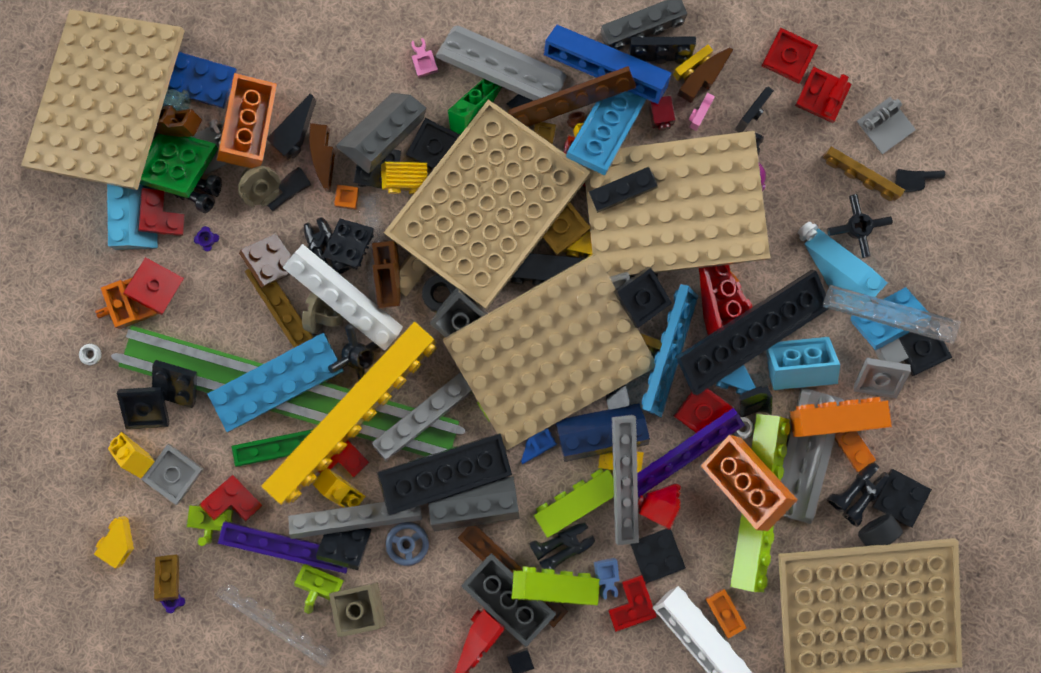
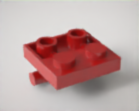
(823, 94)

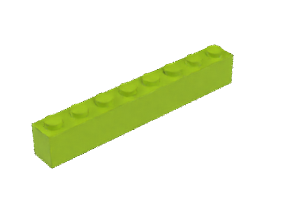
(754, 545)

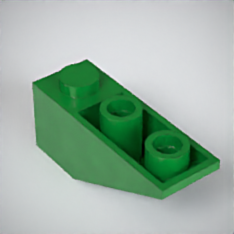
(470, 104)

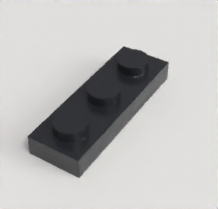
(623, 189)

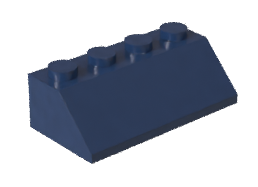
(592, 432)

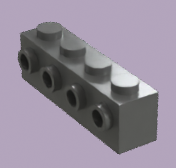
(644, 23)

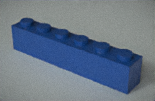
(601, 59)

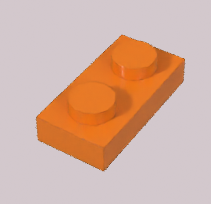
(854, 449)
(725, 613)

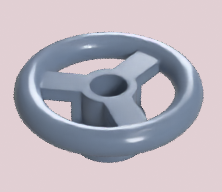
(391, 537)

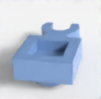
(607, 574)

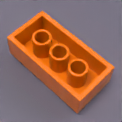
(246, 121)
(846, 417)
(749, 483)

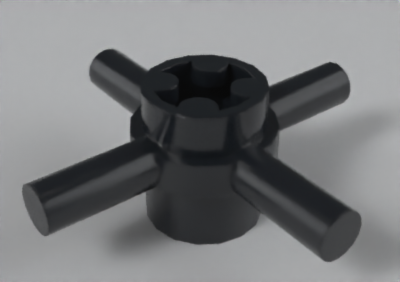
(856, 233)
(355, 354)

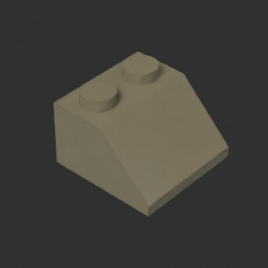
(357, 609)

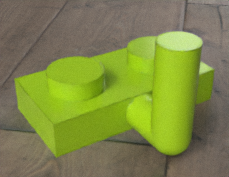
(200, 519)
(317, 584)

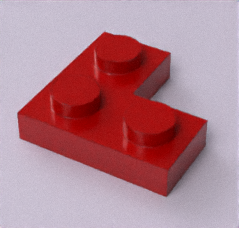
(154, 219)
(350, 459)
(232, 495)
(638, 607)

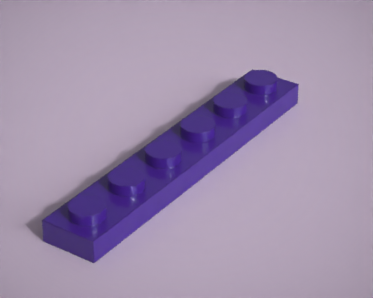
(688, 451)
(274, 545)

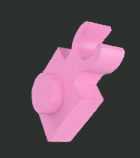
(423, 61)
(698, 115)

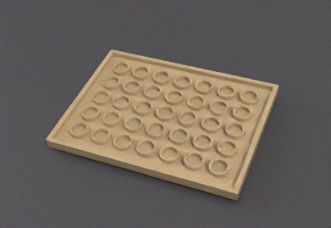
(103, 98)
(487, 204)
(698, 216)
(550, 351)
(872, 608)

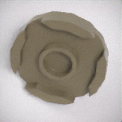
(258, 186)
(318, 315)

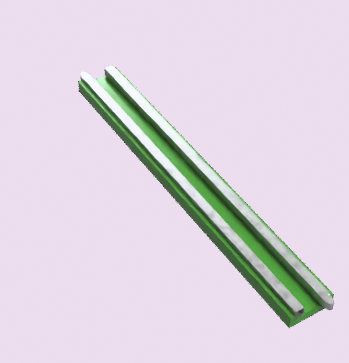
(219, 368)

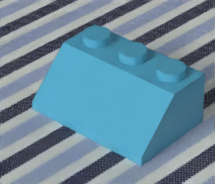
(123, 220)
(803, 363)

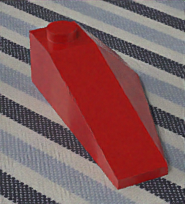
(720, 297)
(661, 505)
(480, 638)

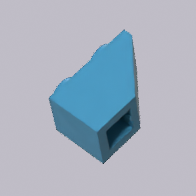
(739, 378)

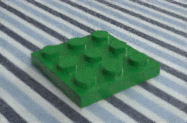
(177, 163)

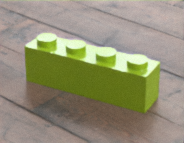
(576, 503)
(555, 587)

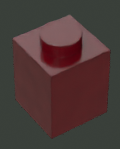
(662, 114)

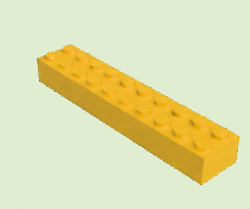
(349, 415)

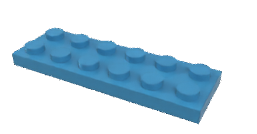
(605, 131)
(672, 345)
(274, 383)

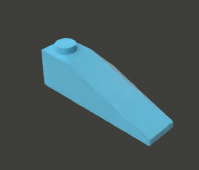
(842, 267)

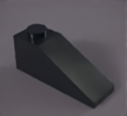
(292, 131)

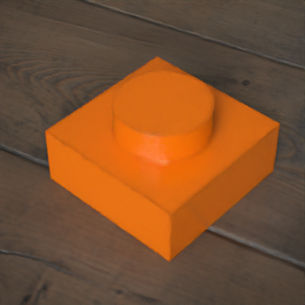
(346, 197)

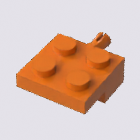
(122, 308)

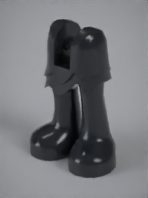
(205, 202)
(318, 241)
(869, 490)
(565, 537)

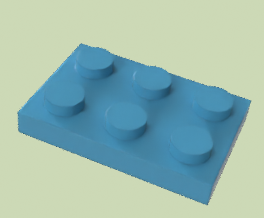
(881, 334)

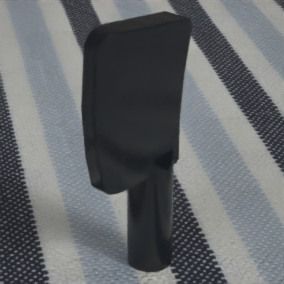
(915, 180)
(290, 186)

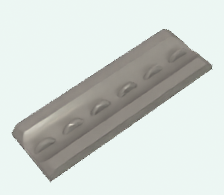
(500, 64)
(807, 462)

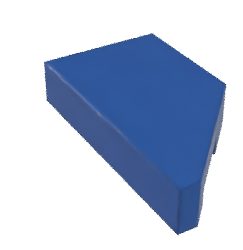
(537, 445)

